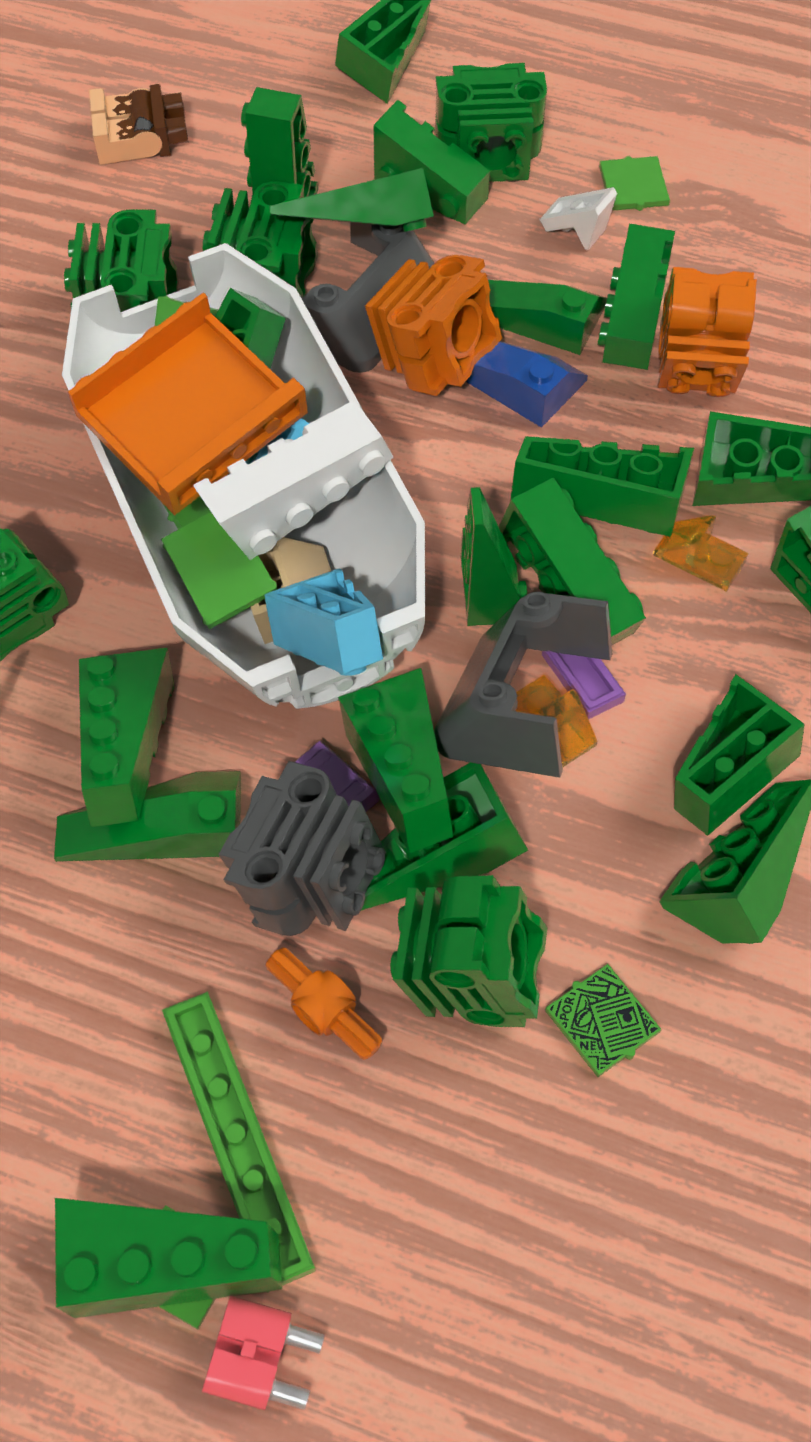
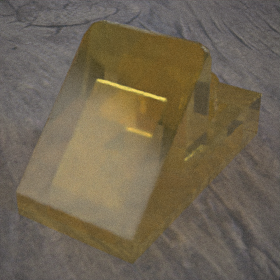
(700, 553)
(573, 726)

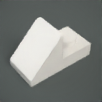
(584, 212)

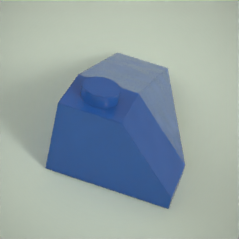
(526, 381)

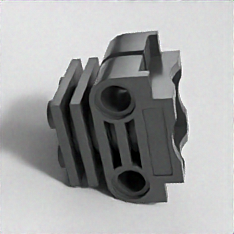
(302, 853)

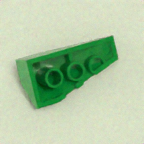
(384, 202)
(480, 841)

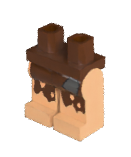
(136, 123)

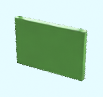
(216, 570)

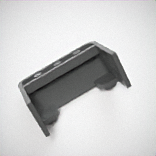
(342, 313)
(481, 713)

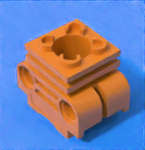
(434, 322)
(706, 331)

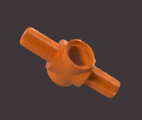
(324, 1003)

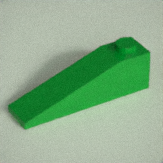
(547, 312)
(487, 565)
(176, 821)
(747, 875)

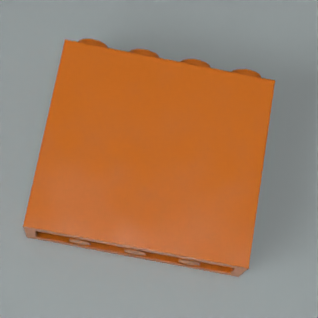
(186, 404)

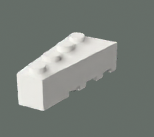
(295, 479)

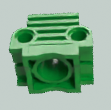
(493, 116)
(274, 242)
(132, 259)
(27, 594)
(470, 951)

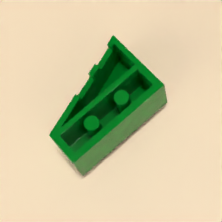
(382, 43)
(454, 178)
(637, 297)
(736, 756)

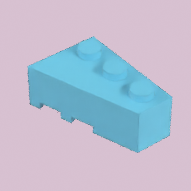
(326, 623)

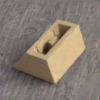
(288, 564)

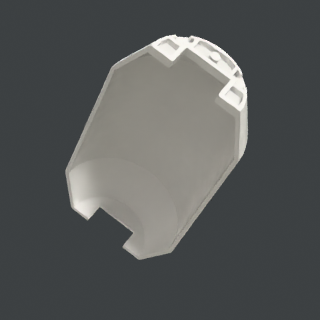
(368, 533)

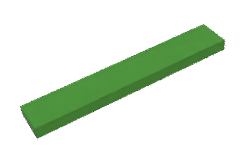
(235, 1129)

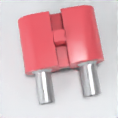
(249, 1353)

